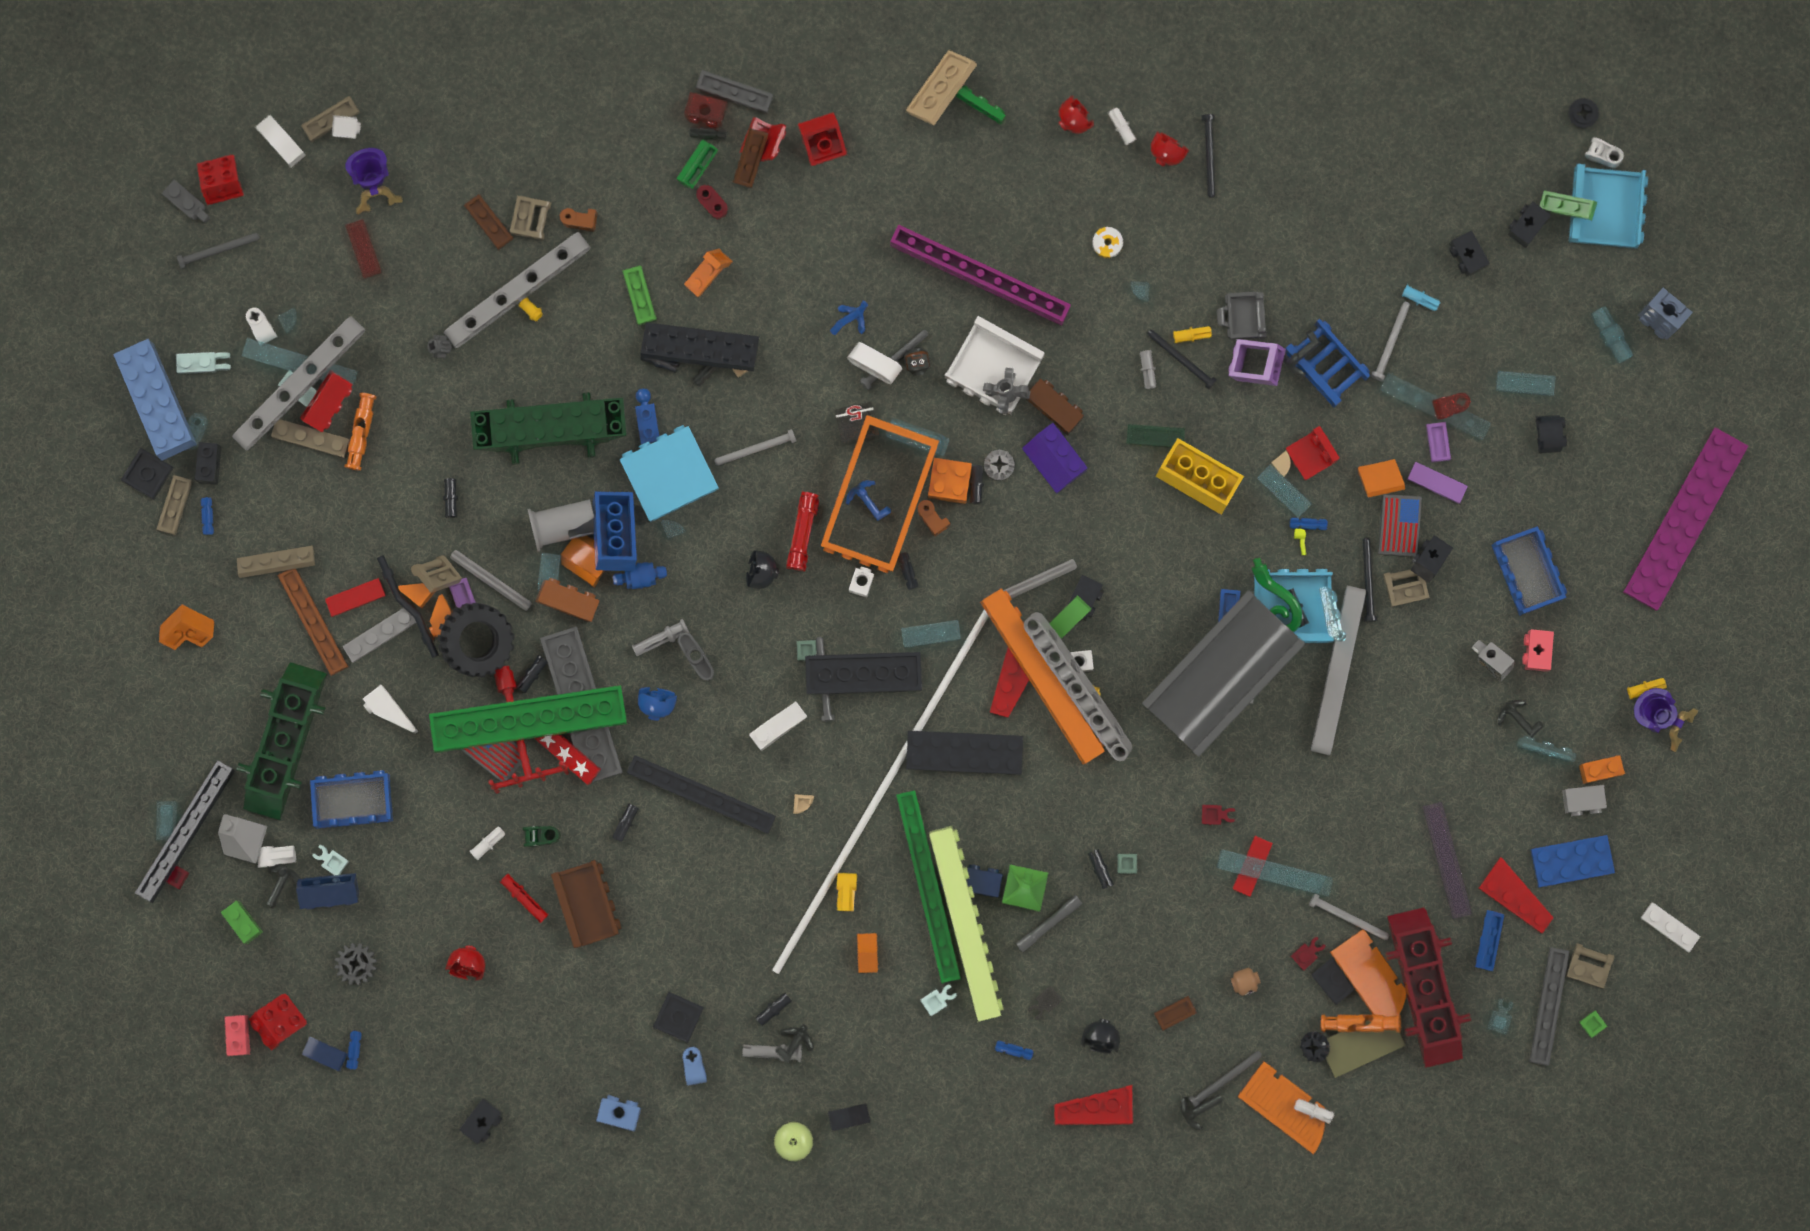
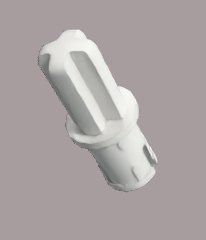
(1122, 126)
(487, 843)
(1314, 1111)

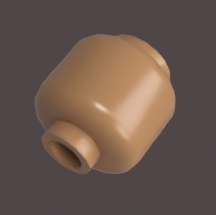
(1245, 981)

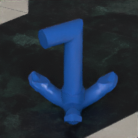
(855, 313)
(860, 491)

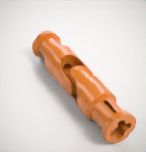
(358, 440)
(1354, 1023)

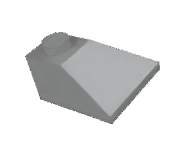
(241, 838)

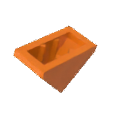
(417, 593)
(867, 953)

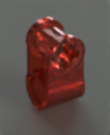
(1447, 406)

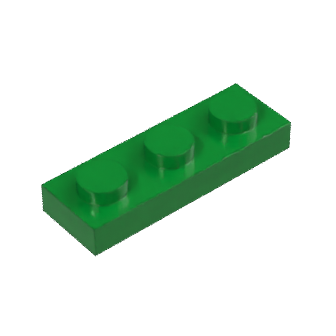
(981, 104)

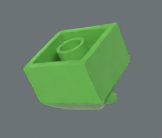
(1025, 888)

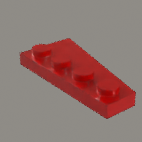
(1009, 686)
(1510, 892)
(1098, 1109)

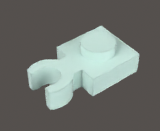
(332, 862)
(935, 1002)

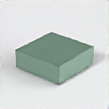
(805, 648)
(1127, 863)

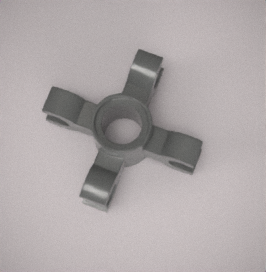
(1009, 396)

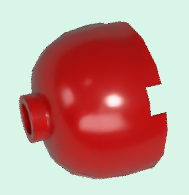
(1074, 116)
(1167, 150)
(466, 962)

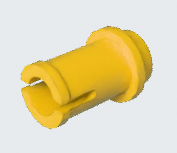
(534, 312)

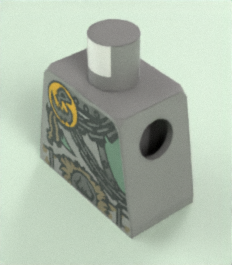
(1498, 666)

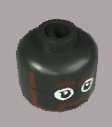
(917, 360)

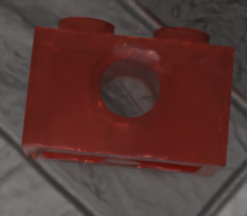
(697, 102)

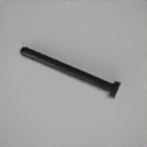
(1208, 118)
(1182, 359)
(1368, 582)

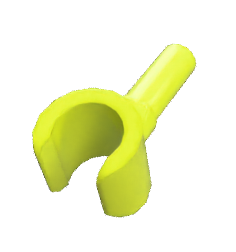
(1301, 534)

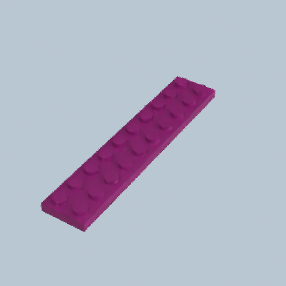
(1685, 519)

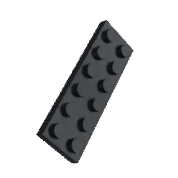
(699, 346)
(863, 673)
(964, 752)

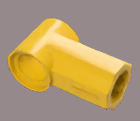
(846, 890)

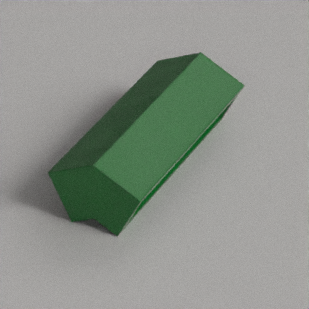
(697, 164)

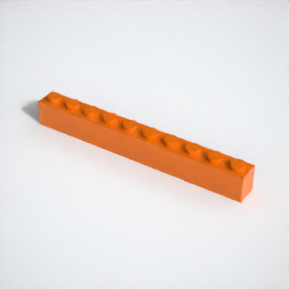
(1054, 696)

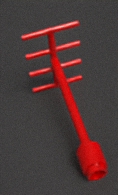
(506, 684)

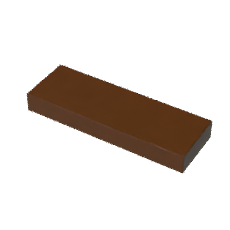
(750, 157)
(488, 222)

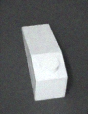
(384, 706)
(777, 726)

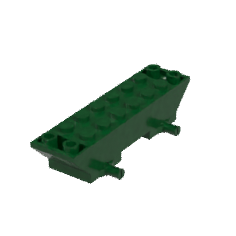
(548, 425)
(283, 740)

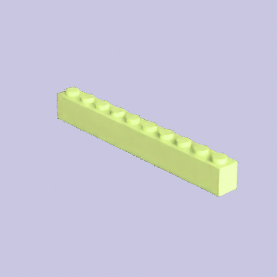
(965, 924)

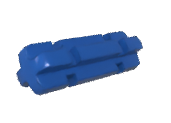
(207, 516)
(1306, 523)
(354, 1048)
(1014, 1050)

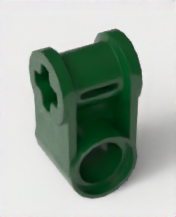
(536, 836)

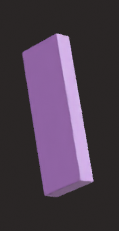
(1437, 483)

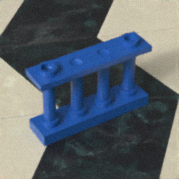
(1320, 381)

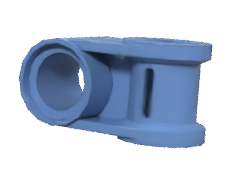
(694, 1069)

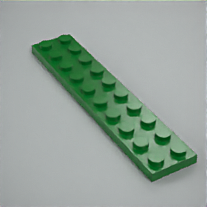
(527, 719)

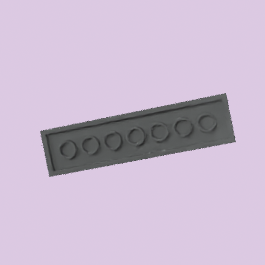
(573, 674)

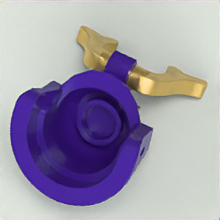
(369, 170)
(1657, 711)

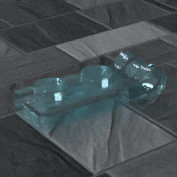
(1332, 614)

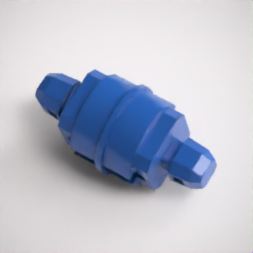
(641, 577)

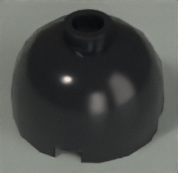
(762, 570)
(1101, 1037)

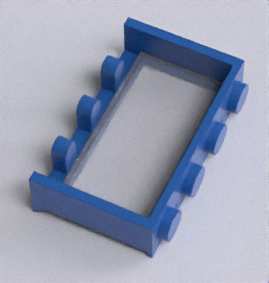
(1529, 570)
(351, 800)

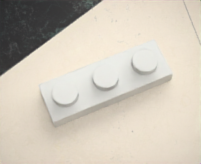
(1670, 927)

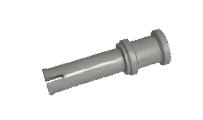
(669, 634)
(769, 1052)

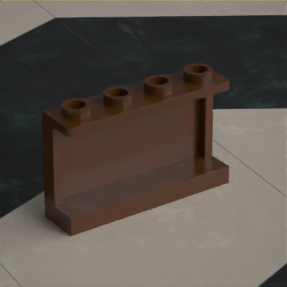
(586, 904)

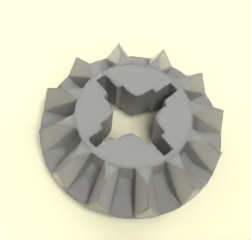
(992, 470)

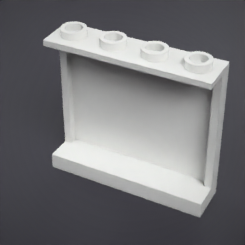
(986, 356)

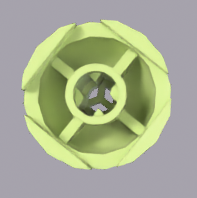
(802, 1136)

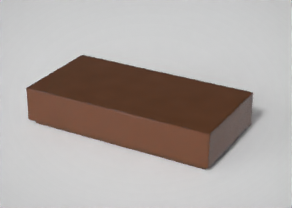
(1175, 1013)

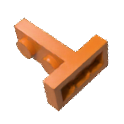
(707, 271)

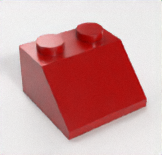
(822, 139)

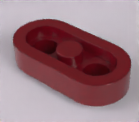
(711, 202)

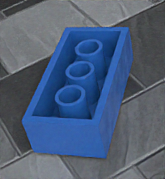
(614, 531)

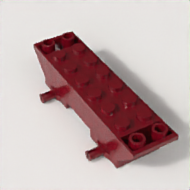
(1426, 987)

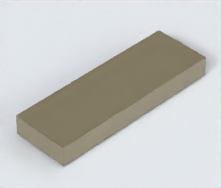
(323, 122)
(174, 505)

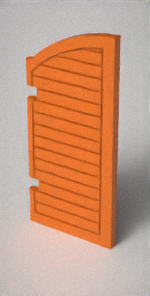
(1370, 975)
(1276, 1102)

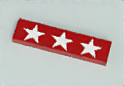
(571, 756)

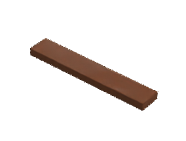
(313, 621)

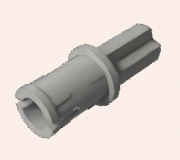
(1148, 369)

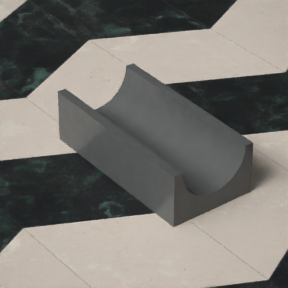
(1223, 673)

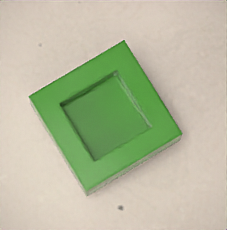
(1592, 1024)

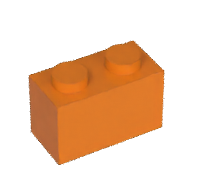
(1601, 769)

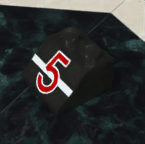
(851, 420)

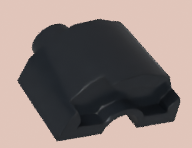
(1550, 433)

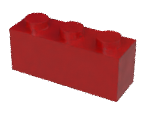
(326, 401)

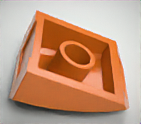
(580, 559)

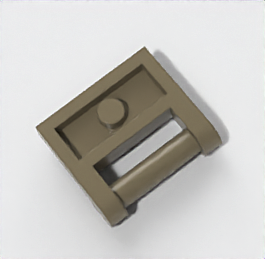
(524, 215)
(439, 578)
(1406, 592)
(1588, 972)

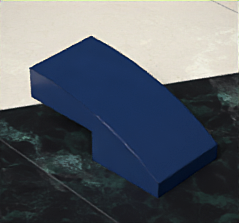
(324, 1053)

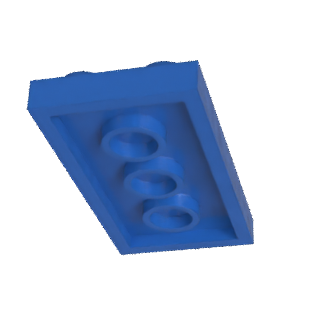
(1572, 861)

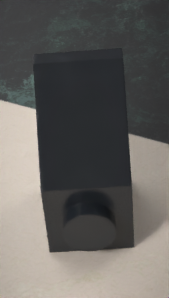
(849, 1117)

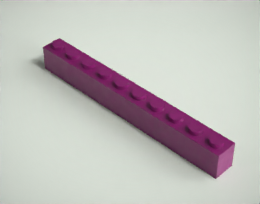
(980, 275)

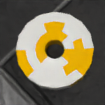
(1111, 234)

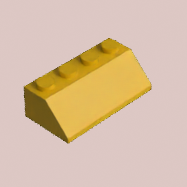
(1199, 476)

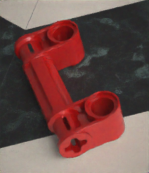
(807, 510)

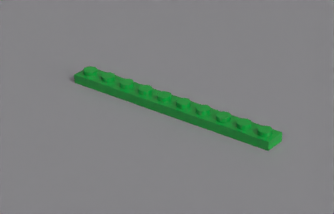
(928, 886)

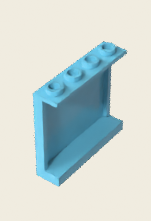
(1618, 209)
(668, 473)
(1307, 590)

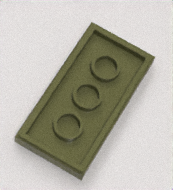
(1357, 1048)

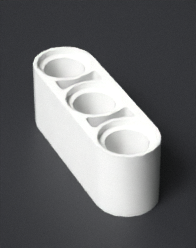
(874, 363)

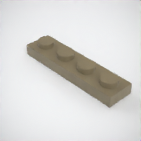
(310, 438)
(275, 561)

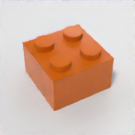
(949, 480)

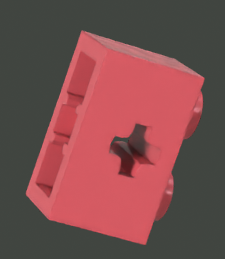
(1544, 641)
(237, 1035)

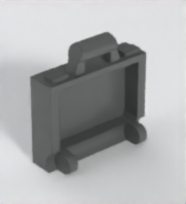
(1245, 315)

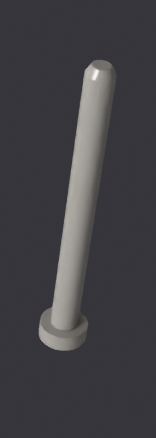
(1378, 374)
(756, 448)
(1348, 917)

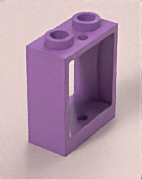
(1272, 367)

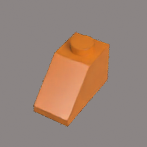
(440, 611)

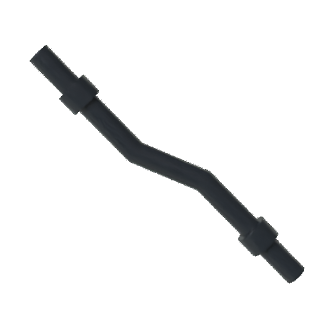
(427, 637)

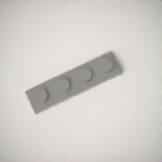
(379, 634)

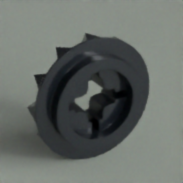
(1588, 106)
(1318, 1040)

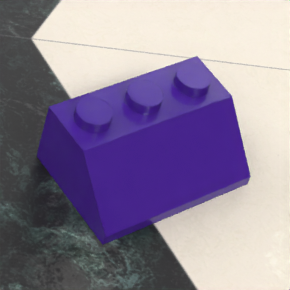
(1055, 458)

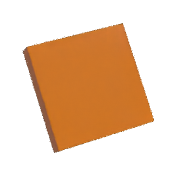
(1381, 478)

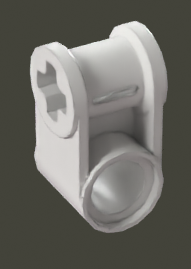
(1603, 152)
(262, 328)

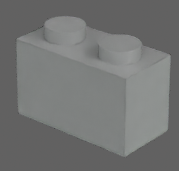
(1584, 799)

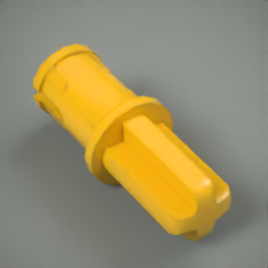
(1192, 334)
(1636, 691)

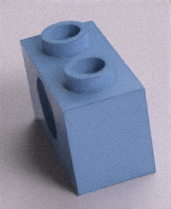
(607, 1115)

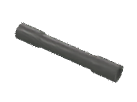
(1066, 909)

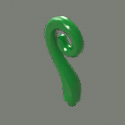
(1265, 580)

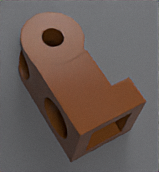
(579, 220)
(931, 518)

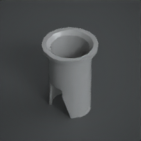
(562, 523)

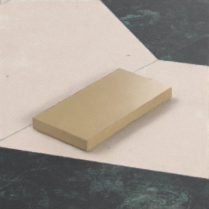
(941, 87)

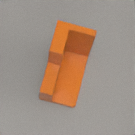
(186, 625)

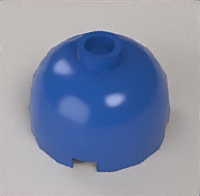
(656, 703)

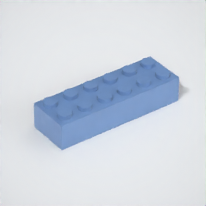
(155, 399)

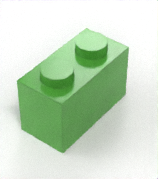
(241, 922)

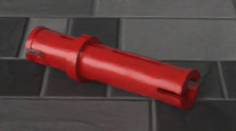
(524, 898)

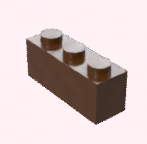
(1055, 406)

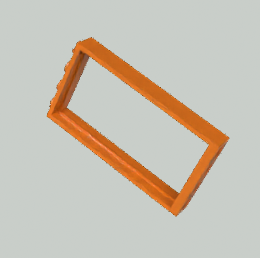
(864, 559)

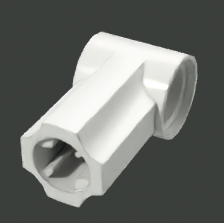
(280, 855)

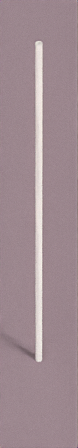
(878, 796)

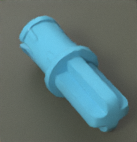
(1420, 298)

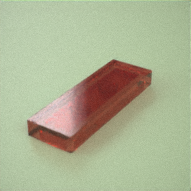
(363, 249)

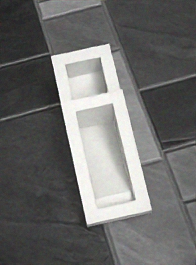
(280, 141)

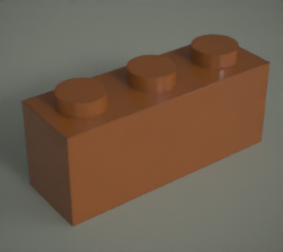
(567, 600)

